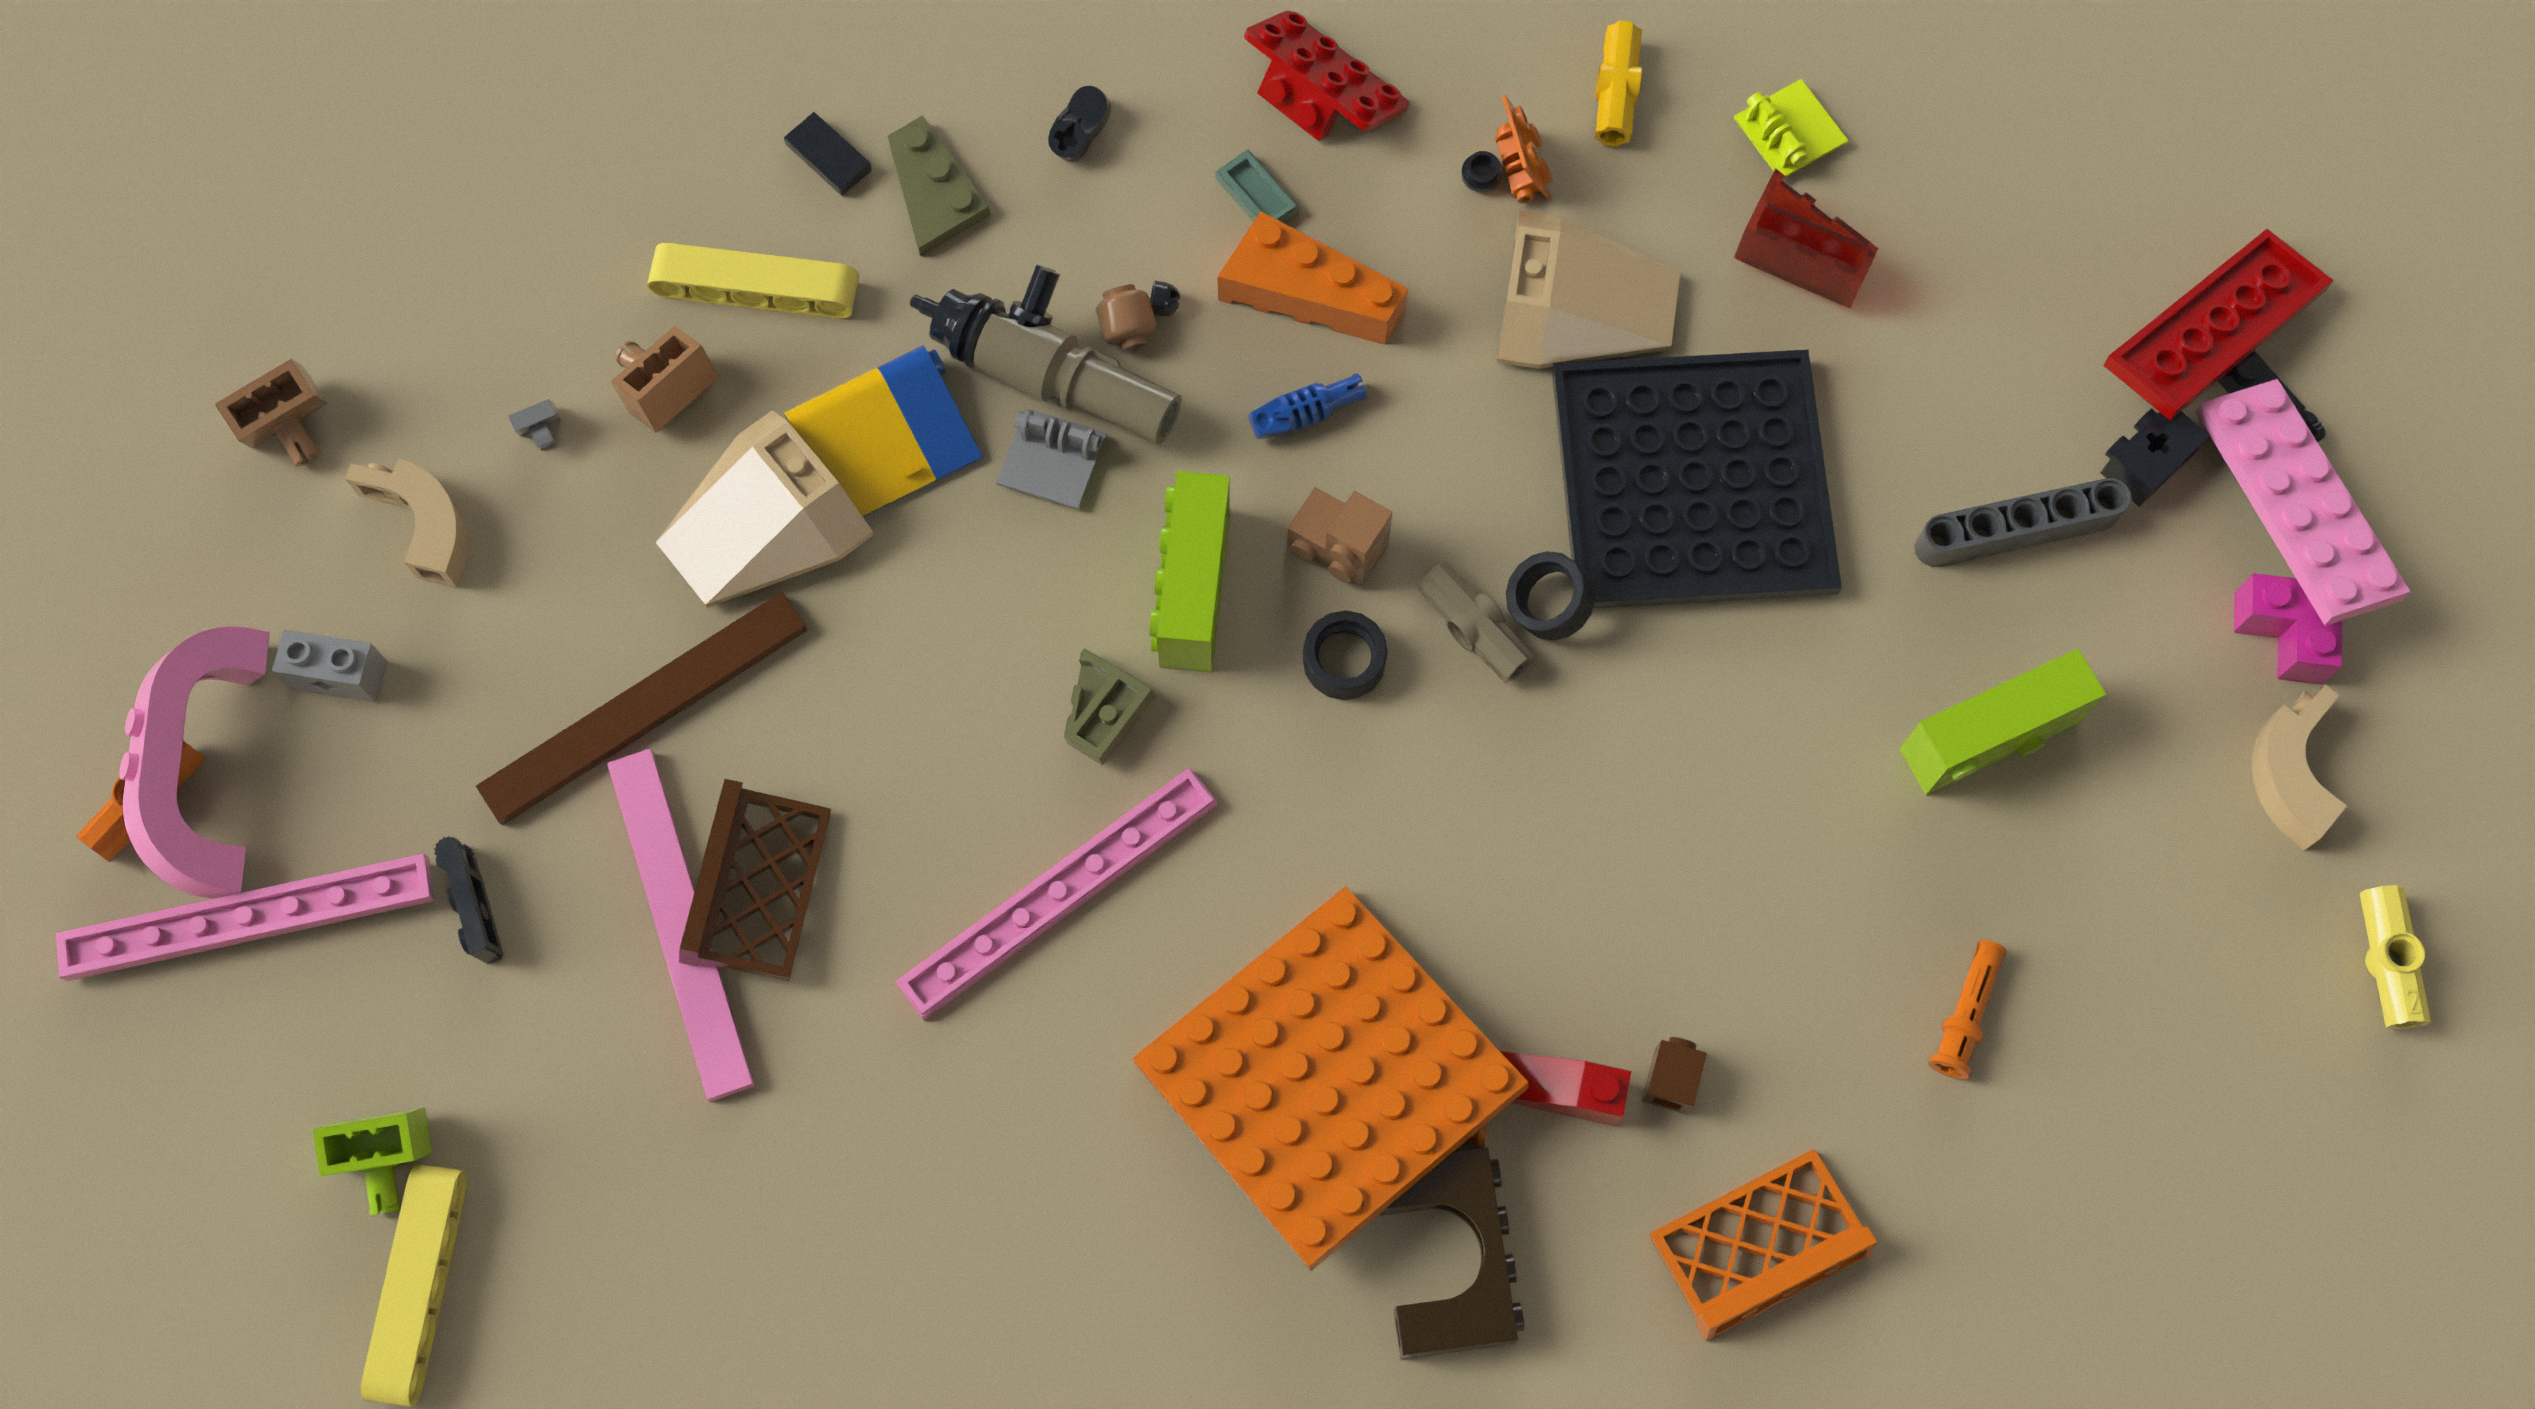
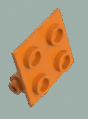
(1518, 150)

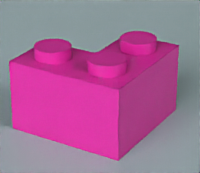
(2282, 611)

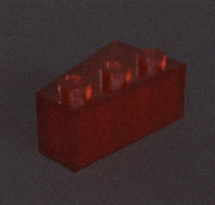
(1805, 245)

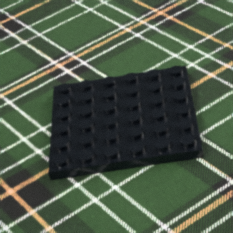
(1696, 478)

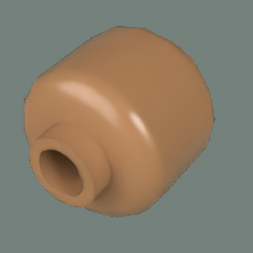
(1126, 317)

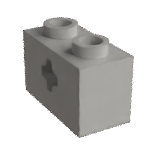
(329, 665)

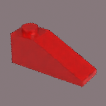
(1572, 1087)

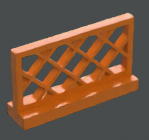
(1781, 1281)

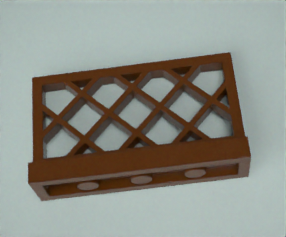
(714, 883)

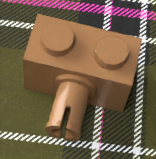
(663, 377)
(275, 407)

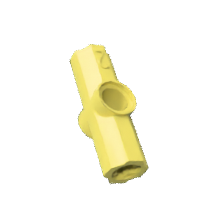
(2401, 986)

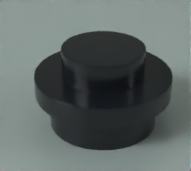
(1482, 171)

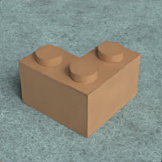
(1341, 534)

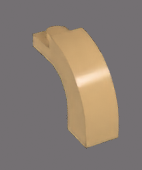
(440, 533)
(2282, 775)

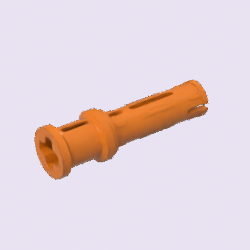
(1963, 1028)

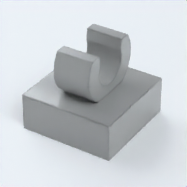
(536, 420)

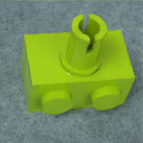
(374, 1148)

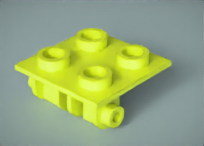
(1789, 128)

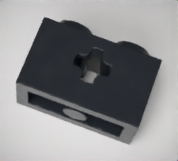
(2172, 446)

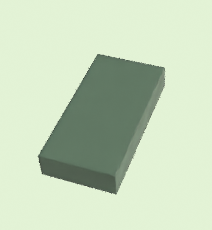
(1256, 189)

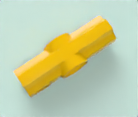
(1618, 83)

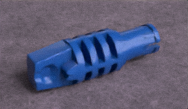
(1305, 407)

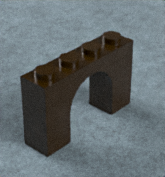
(1485, 1311)

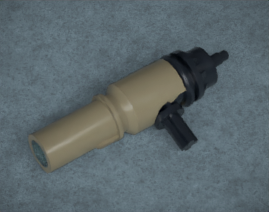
(1046, 360)

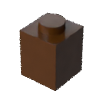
(1674, 1075)

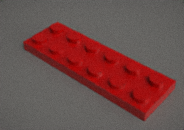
(2217, 323)

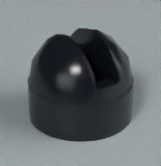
(1164, 298)

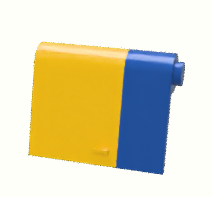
(888, 430)

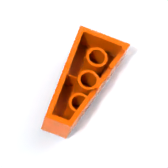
(1308, 280)

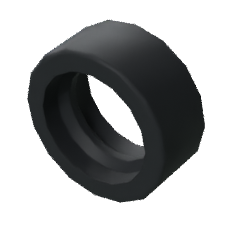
(1525, 578)
(1351, 623)

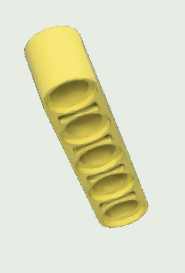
(753, 280)
(414, 1285)

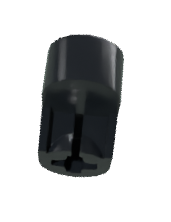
(1079, 123)

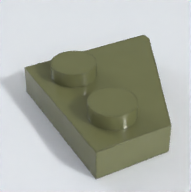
(1104, 707)

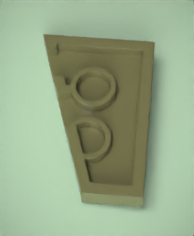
(934, 186)

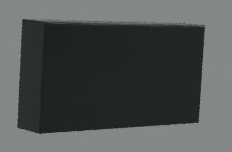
(828, 153)

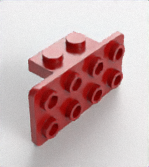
(1317, 80)

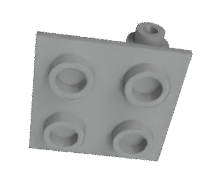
(1051, 458)

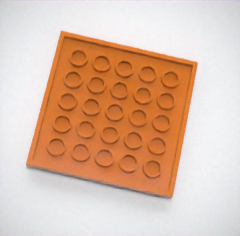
(1329, 1076)

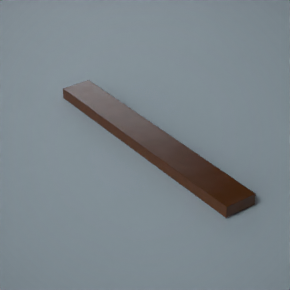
(640, 708)

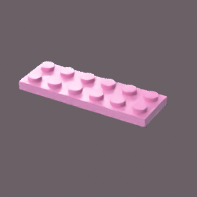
(2302, 502)

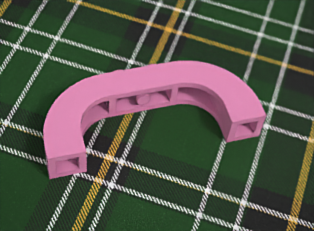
(154, 759)

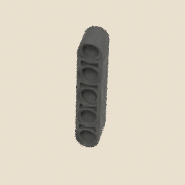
(2036, 509)

